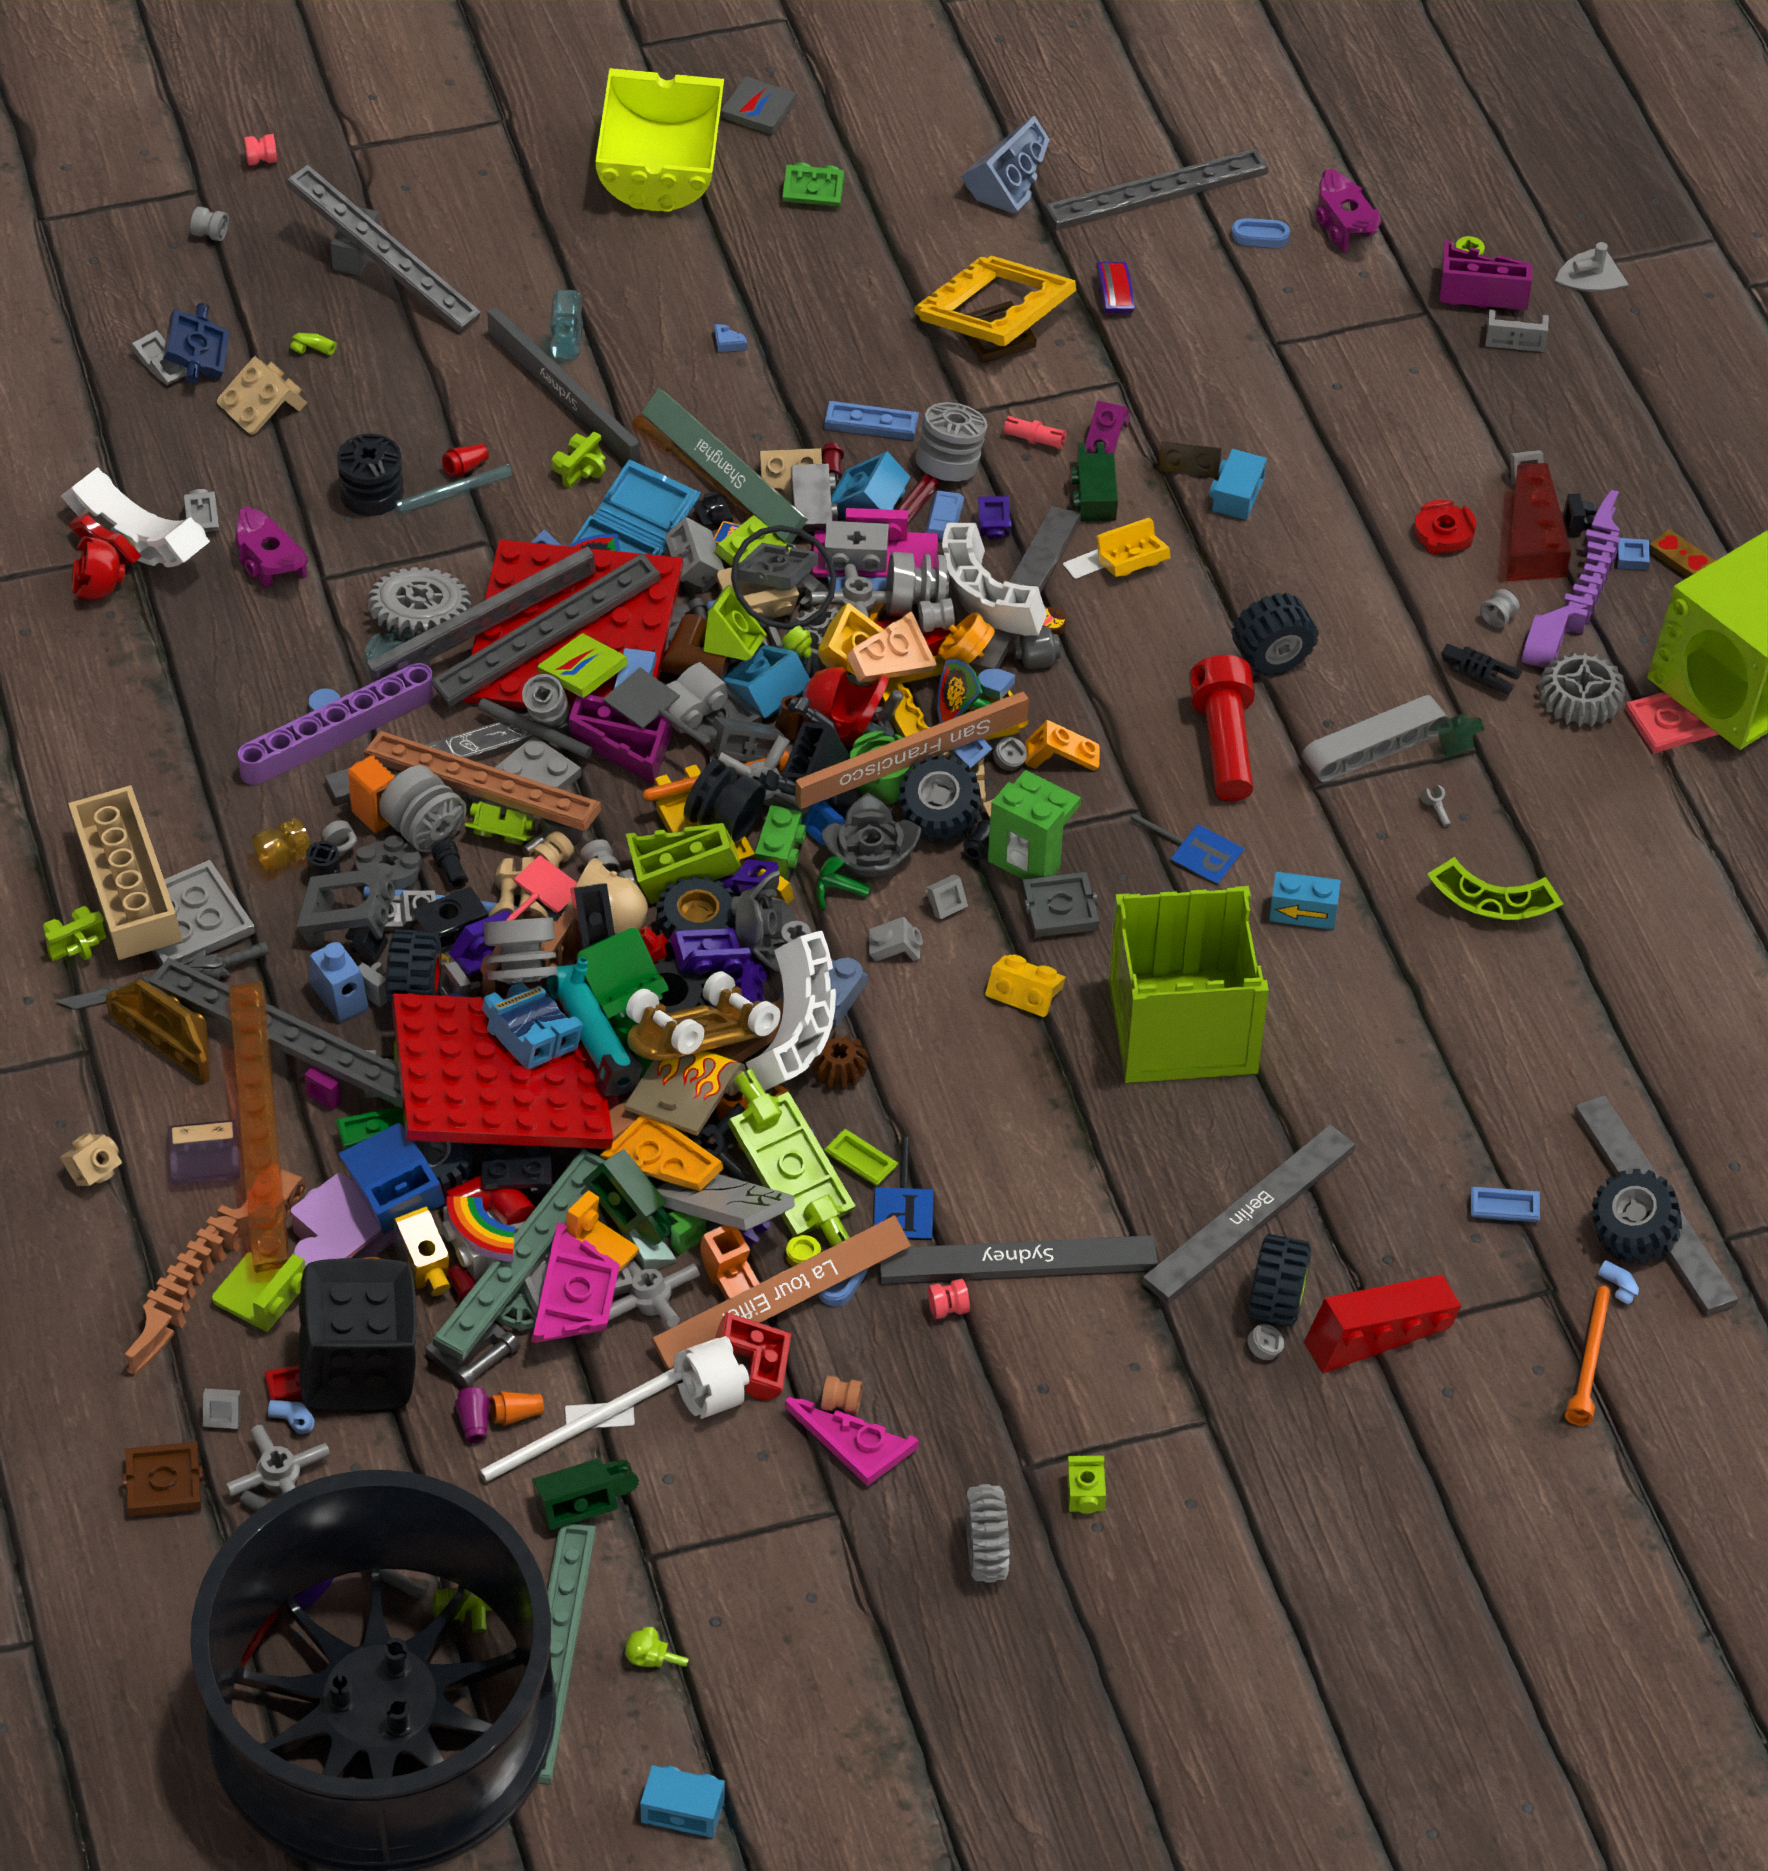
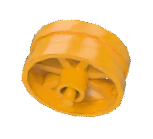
(967, 639)

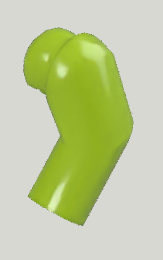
(315, 341)

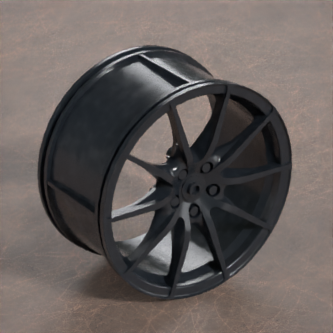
(383, 1692)

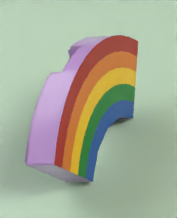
(479, 1229)

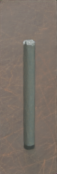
(453, 488)

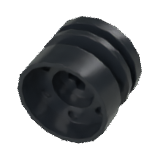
(370, 474)
(723, 799)

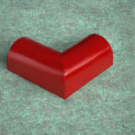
(508, 1205)
(767, 1353)

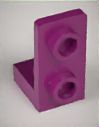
(1106, 426)

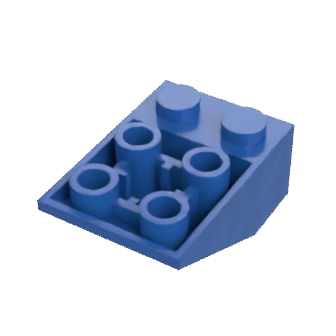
(392, 1176)

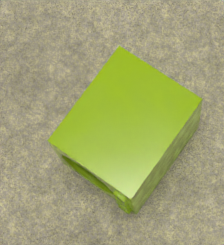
(1717, 644)

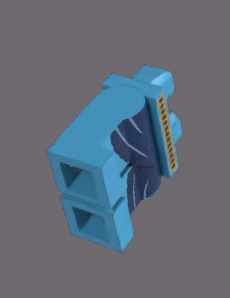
(531, 1023)

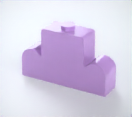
(336, 1223)

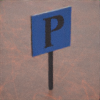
(910, 1206)

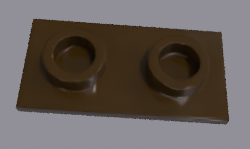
(1189, 459)

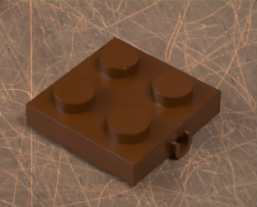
(163, 1478)

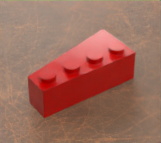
(1379, 1319)

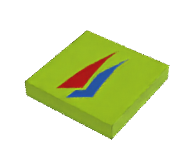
(583, 665)

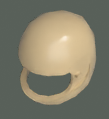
(626, 899)

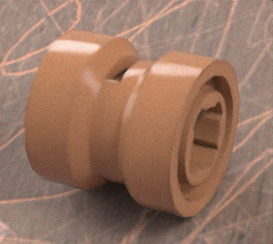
(842, 1395)

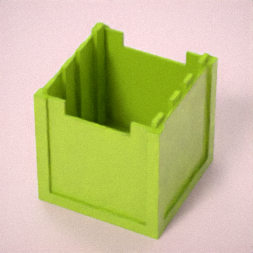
(1186, 985)

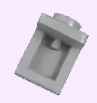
(893, 939)

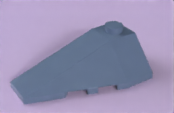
(1009, 168)

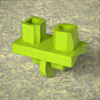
(583, 462)
(76, 937)

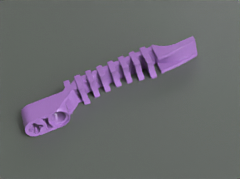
(1601, 551)

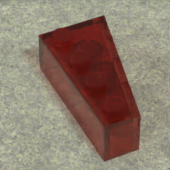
(1537, 529)

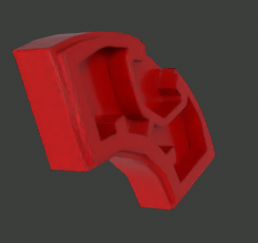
(86, 526)

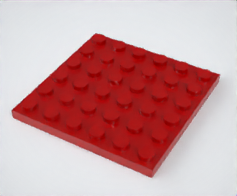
(635, 624)
(472, 1090)

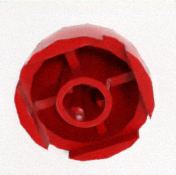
(96, 570)

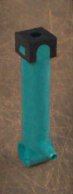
(616, 1069)

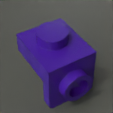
(994, 516)

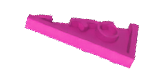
(858, 1445)

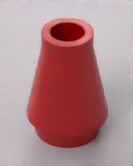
(463, 459)

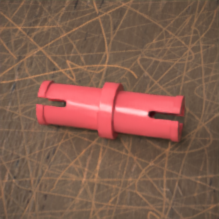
(1035, 432)

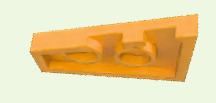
(666, 1154)

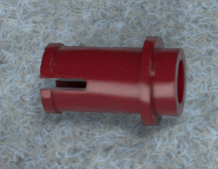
(833, 454)
(461, 1281)

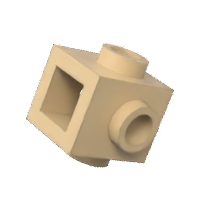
(91, 1159)

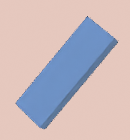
(871, 420)

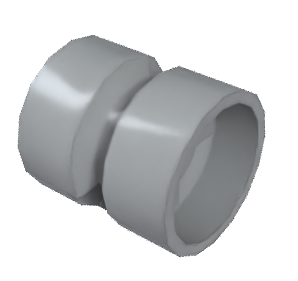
(546, 700)

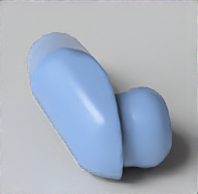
(1622, 1278)

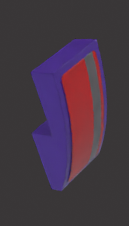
(1115, 287)

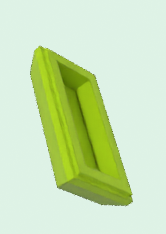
(861, 1157)

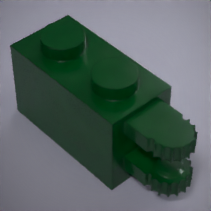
(1095, 483)
(630, 1198)
(582, 1491)

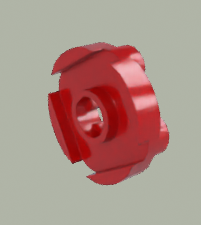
(1440, 539)

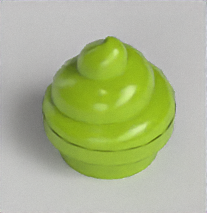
(799, 641)

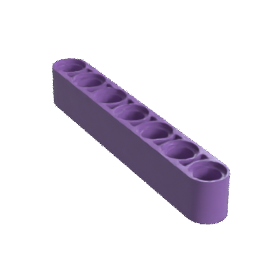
(335, 724)

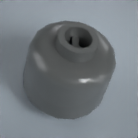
(1037, 651)

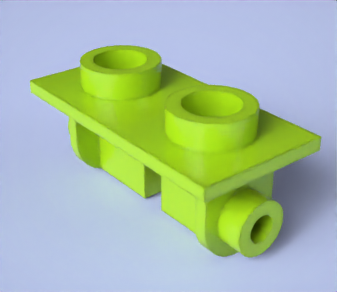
(488, 821)

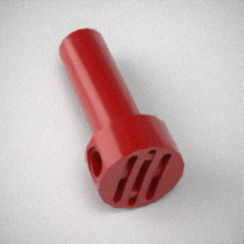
(1222, 691)

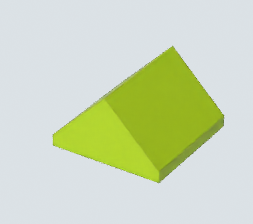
(731, 629)

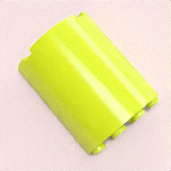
(658, 138)

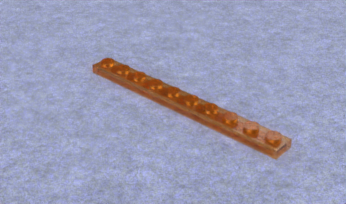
(259, 1127)

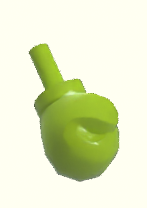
(646, 1650)

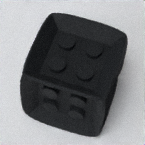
(357, 1334)

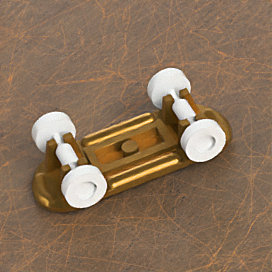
(700, 1027)

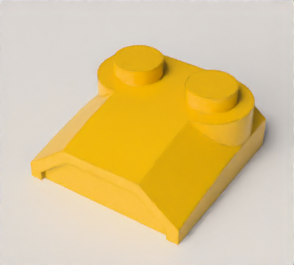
(843, 634)

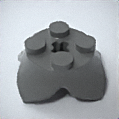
(871, 839)
(761, 920)

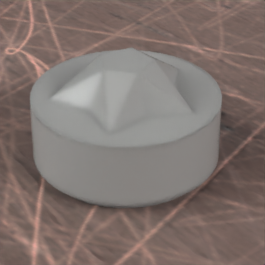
(1009, 753)
(1265, 1341)

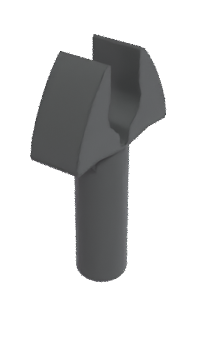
(884, 714)

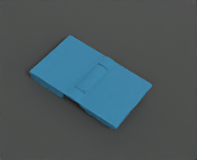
(640, 510)

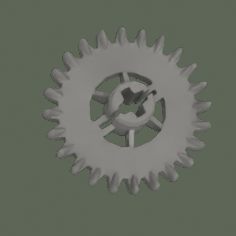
(425, 603)

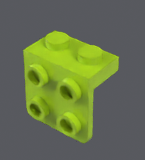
(263, 1295)

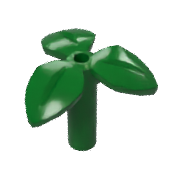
(828, 878)

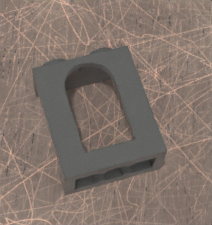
(317, 911)

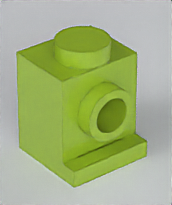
(1086, 1484)

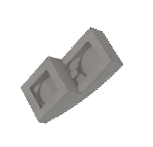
(151, 352)

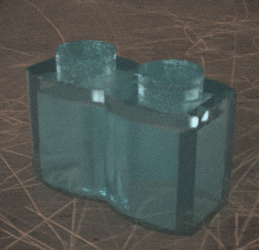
(566, 324)

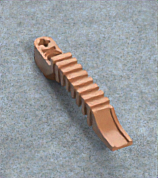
(170, 1298)

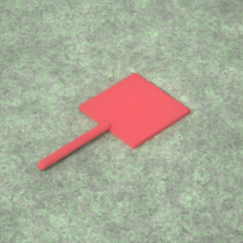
(545, 884)

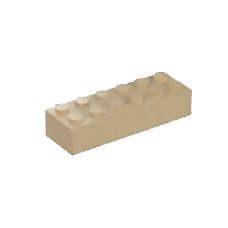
(125, 872)

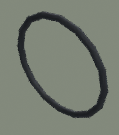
(805, 535)

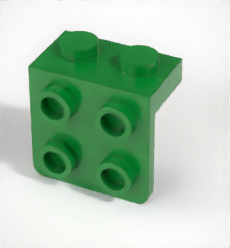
(619, 969)

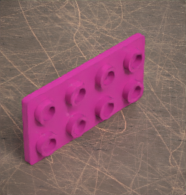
(898, 539)

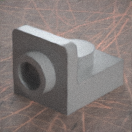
(202, 508)

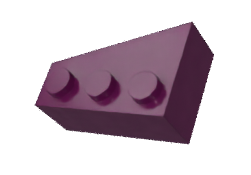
(1484, 280)
(619, 738)

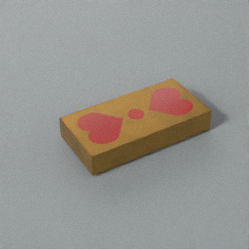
(1679, 553)

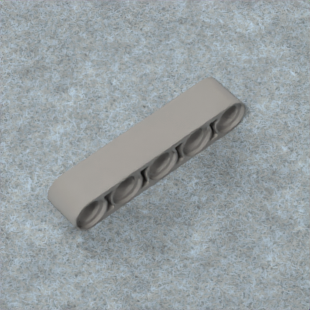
(1374, 738)

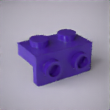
(708, 950)

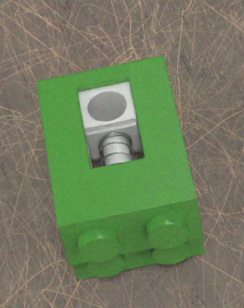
(1029, 826)

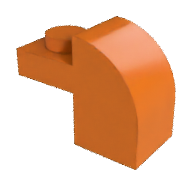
(726, 1262)

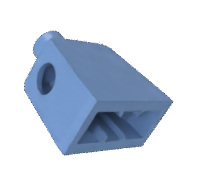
(332, 971)

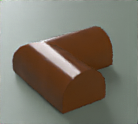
(688, 649)

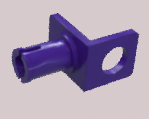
(747, 877)

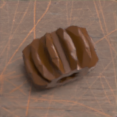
(840, 1062)

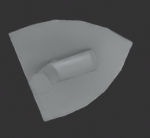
(1591, 272)

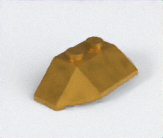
(163, 1025)

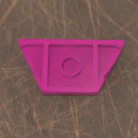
(575, 1289)

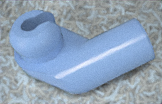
(294, 1412)

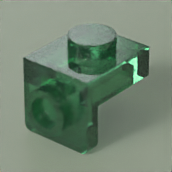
(1458, 733)

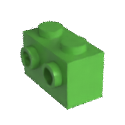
(781, 839)

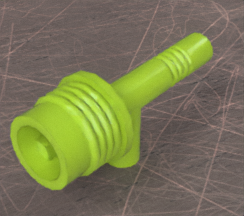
(478, 1608)

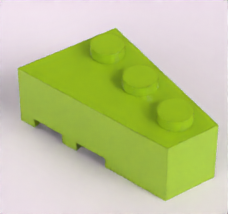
(678, 855)

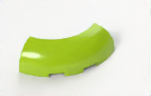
(1492, 900)

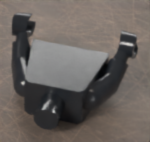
(814, 749)

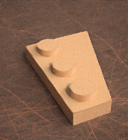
(894, 652)

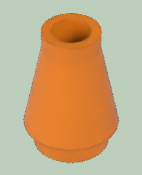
(514, 1407)

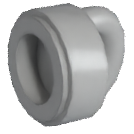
(340, 835)

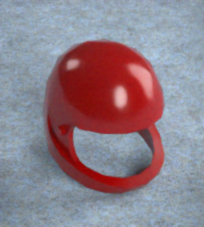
(844, 702)

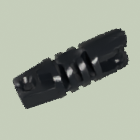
(1480, 667)

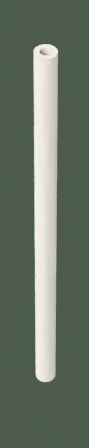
(579, 1425)

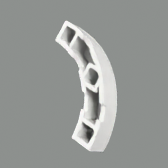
(152, 536)
(1003, 606)
(806, 1011)

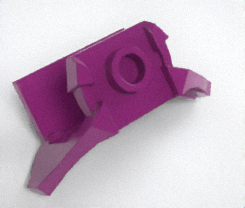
(1334, 192)
(251, 532)

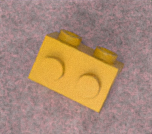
(1131, 548)
(1024, 984)

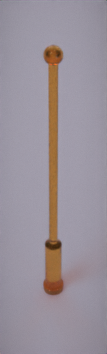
(641, 422)

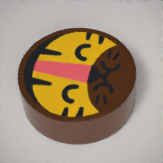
(1055, 620)

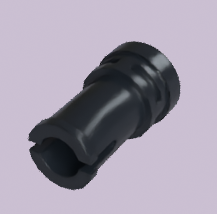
(448, 859)

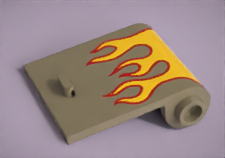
(685, 1089)

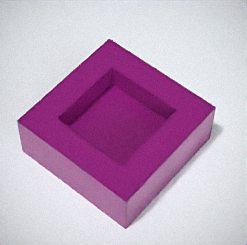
(322, 1088)

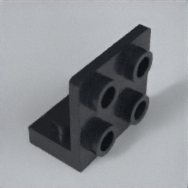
(517, 1168)

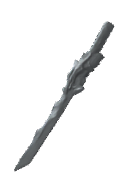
(210, 965)

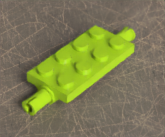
(790, 1160)

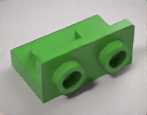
(813, 184)

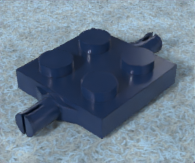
(196, 343)

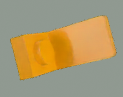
(1056, 739)
(584, 1224)

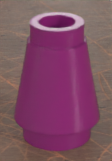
(473, 1413)

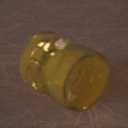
(272, 850)

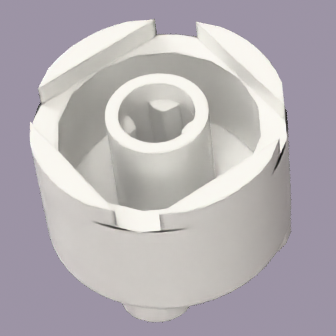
(710, 1377)

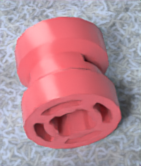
(261, 149)
(948, 1299)

